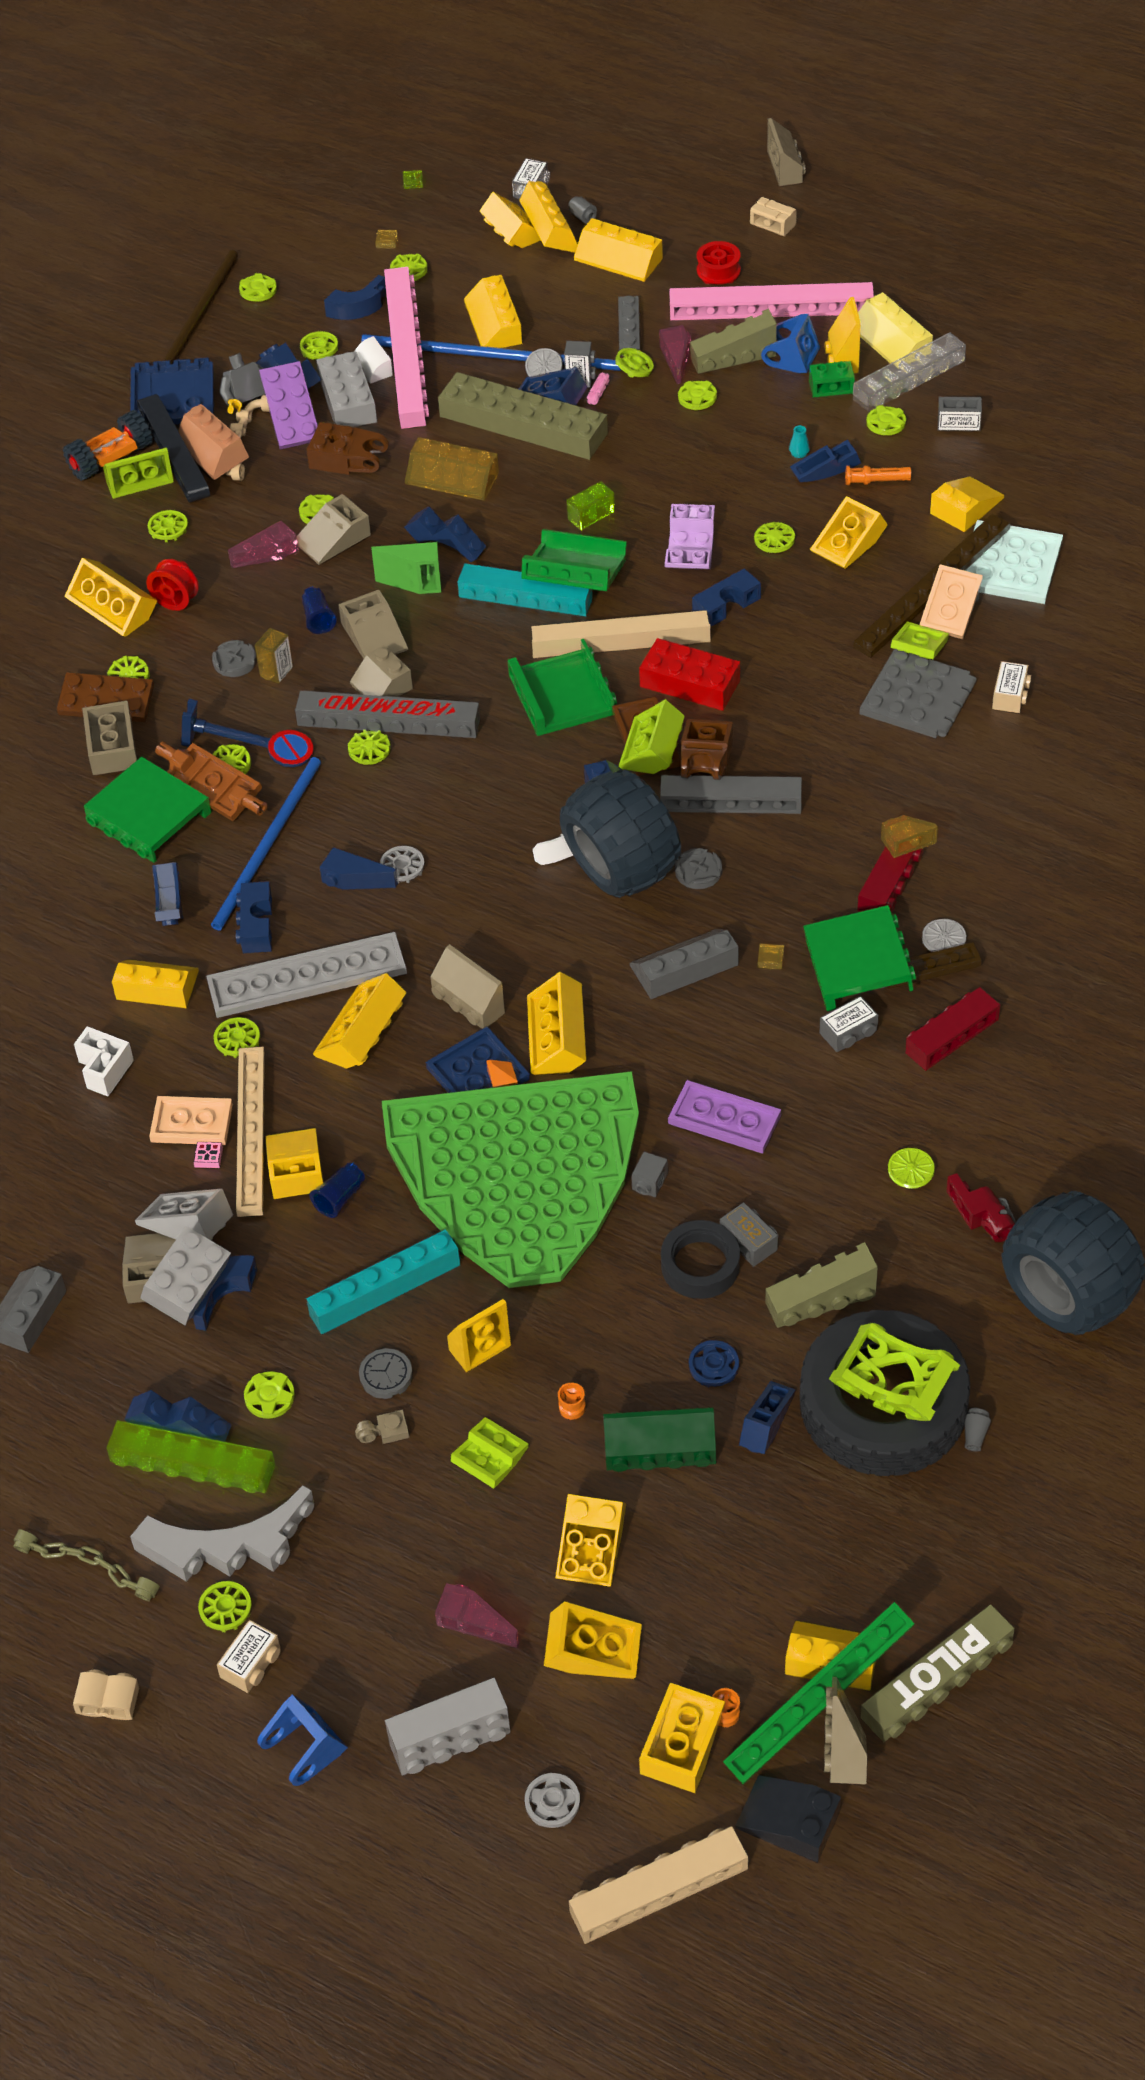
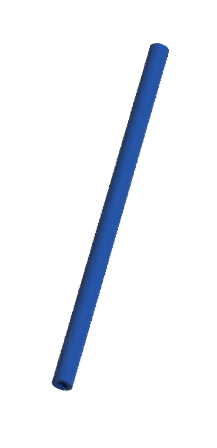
(267, 841)

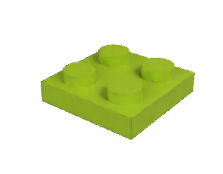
(919, 640)

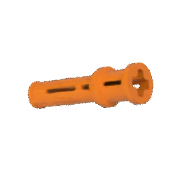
(867, 474)

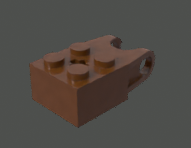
(344, 449)
(706, 747)

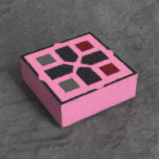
(208, 1154)

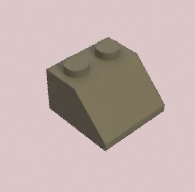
(382, 675)

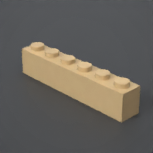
(658, 1884)

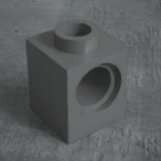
(649, 1174)

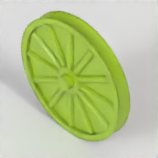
(911, 1168)

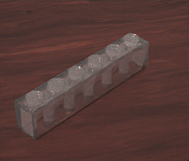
(909, 372)

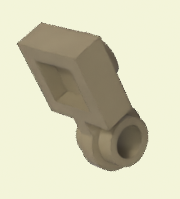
(390, 1427)

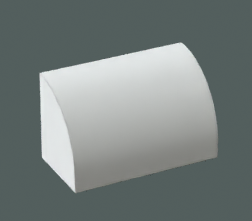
(374, 360)

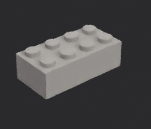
(346, 390)
(448, 1727)

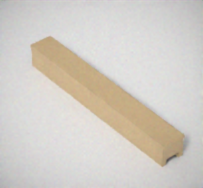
(620, 633)

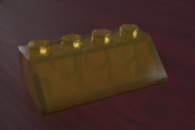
(452, 468)

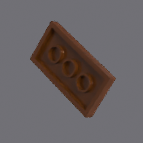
(93, 690)
(624, 717)

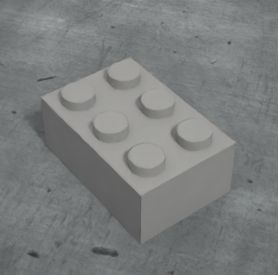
(185, 1275)

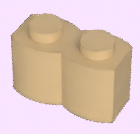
(106, 1695)

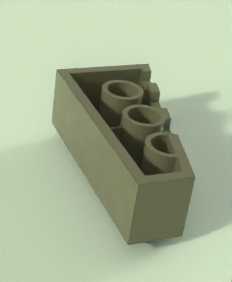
(734, 344)
(824, 1288)

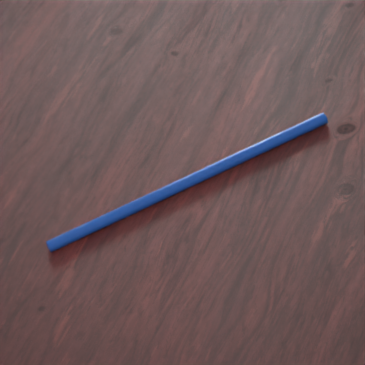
(482, 351)

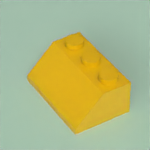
(509, 221)
(154, 983)
(815, 1646)

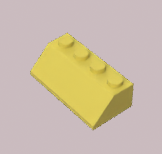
(890, 328)

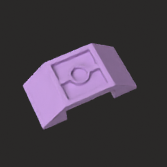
(690, 536)

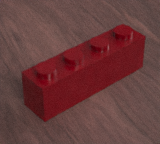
(887, 880)
(952, 1028)

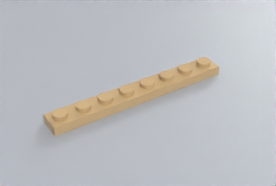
(250, 1132)

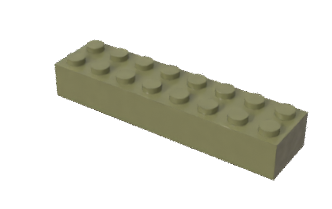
(523, 415)

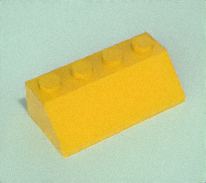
(547, 217)
(618, 250)
(493, 313)
(109, 597)
(361, 1022)
(556, 1026)

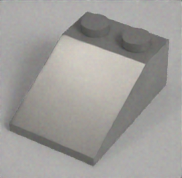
(200, 1210)

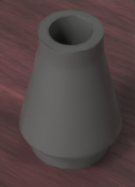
(976, 1427)

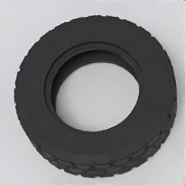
(869, 1444)

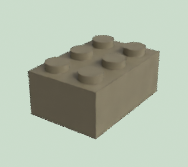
(109, 737)

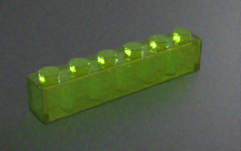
(191, 1457)

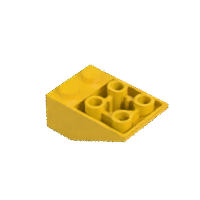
(293, 1163)
(590, 1540)

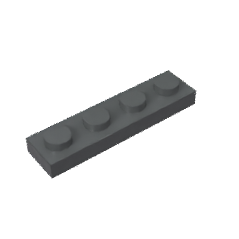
(629, 322)

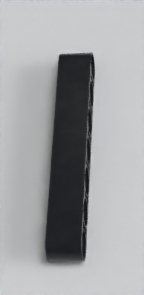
(167, 436)

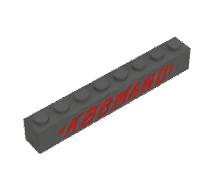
(388, 714)

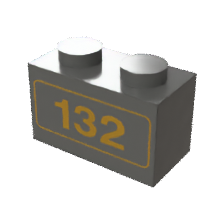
(753, 1236)

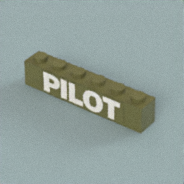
(937, 1673)

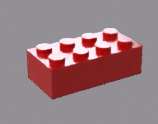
(689, 674)

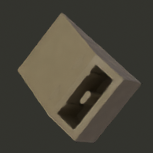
(333, 529)
(371, 624)
(140, 1260)
(847, 1749)

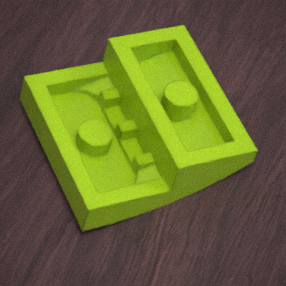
(489, 1452)

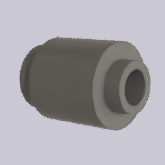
(582, 209)

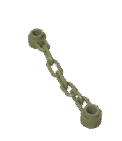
(144, 1587)

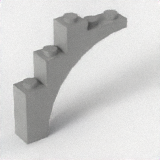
(225, 1549)

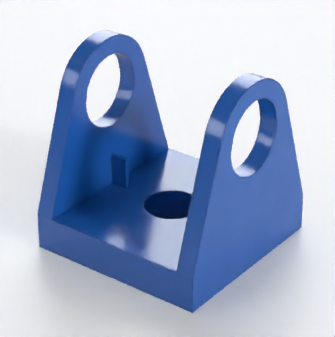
(796, 350)
(323, 1750)

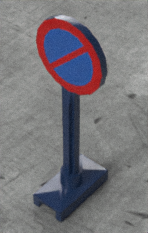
(286, 747)

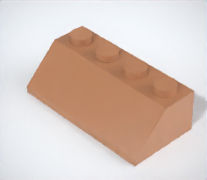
(211, 442)

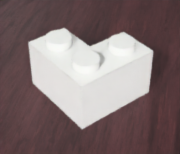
(104, 1058)

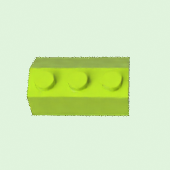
(138, 473)
(652, 739)

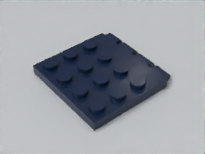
(177, 385)

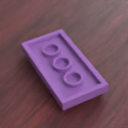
(289, 404)
(724, 1116)

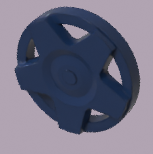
(713, 1363)

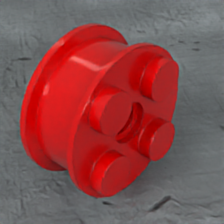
(718, 262)
(172, 584)

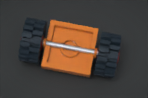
(108, 445)

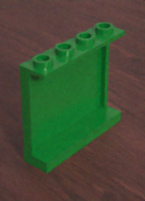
(575, 560)
(562, 690)
(145, 807)
(858, 954)

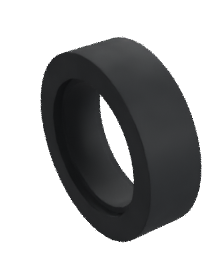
(700, 1232)

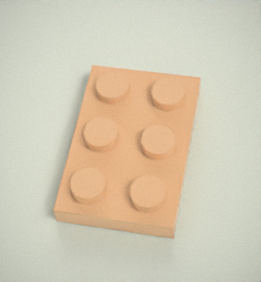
(951, 601)
(190, 1120)

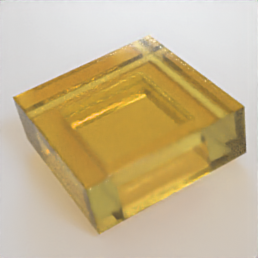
(386, 239)
(770, 956)

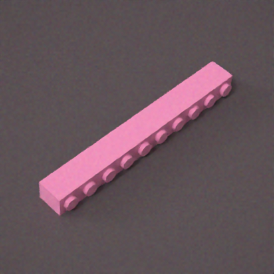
(752, 300)
(405, 349)

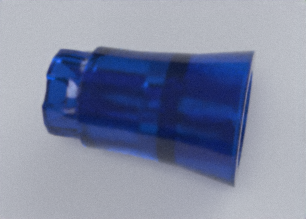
(318, 612)
(337, 1190)

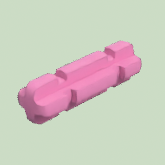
(598, 388)

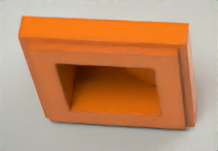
(501, 1073)

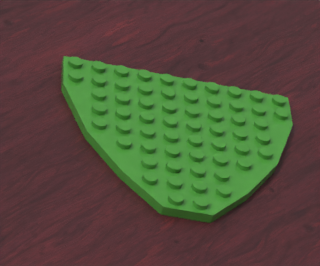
(518, 1168)

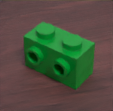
(831, 379)

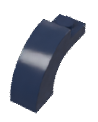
(356, 304)
(236, 1276)

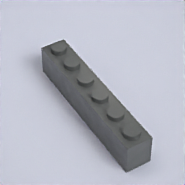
(731, 794)

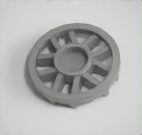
(403, 862)

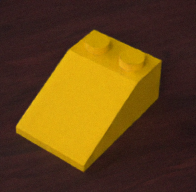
(844, 337)
(963, 502)
(849, 533)
(480, 1336)
(592, 1642)
(681, 1738)

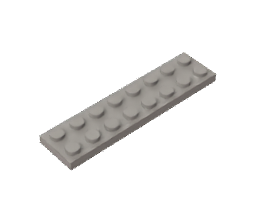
(305, 974)

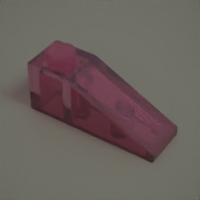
(675, 348)
(266, 546)
(468, 1613)

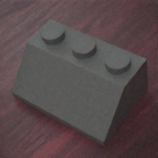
(29, 1306)

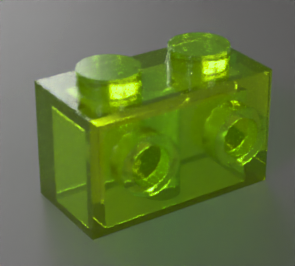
(590, 505)

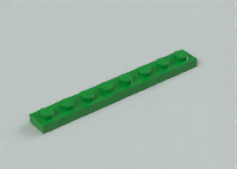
(811, 1698)

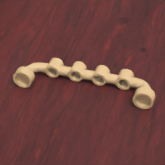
(244, 417)

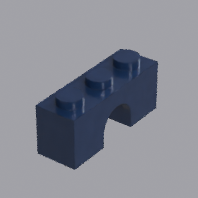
(737, 588)
(254, 932)

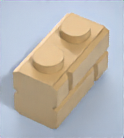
(773, 216)

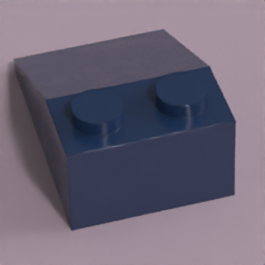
(559, 385)

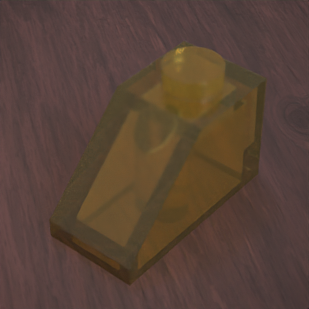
(907, 834)

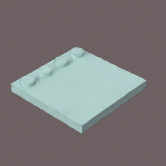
(1019, 564)

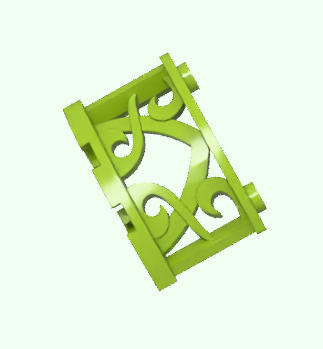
(922, 1393)

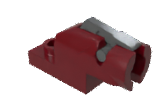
(981, 1208)

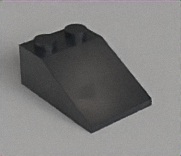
(790, 1815)

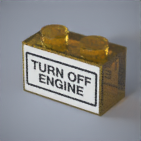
(274, 655)

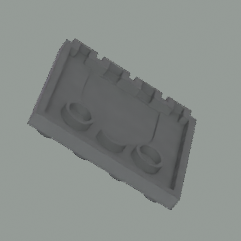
(918, 694)

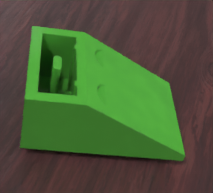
(408, 567)

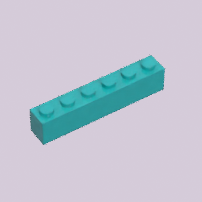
(508, 588)
(383, 1281)

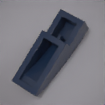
(826, 462)

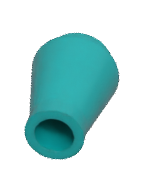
(799, 443)

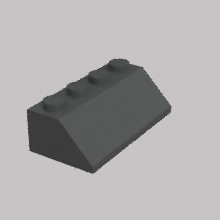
(686, 962)

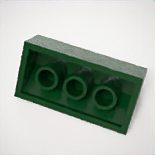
(659, 1439)

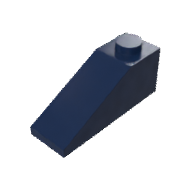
(355, 872)
(766, 1417)

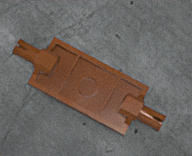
(224, 785)

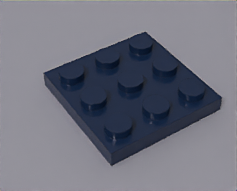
(465, 1064)

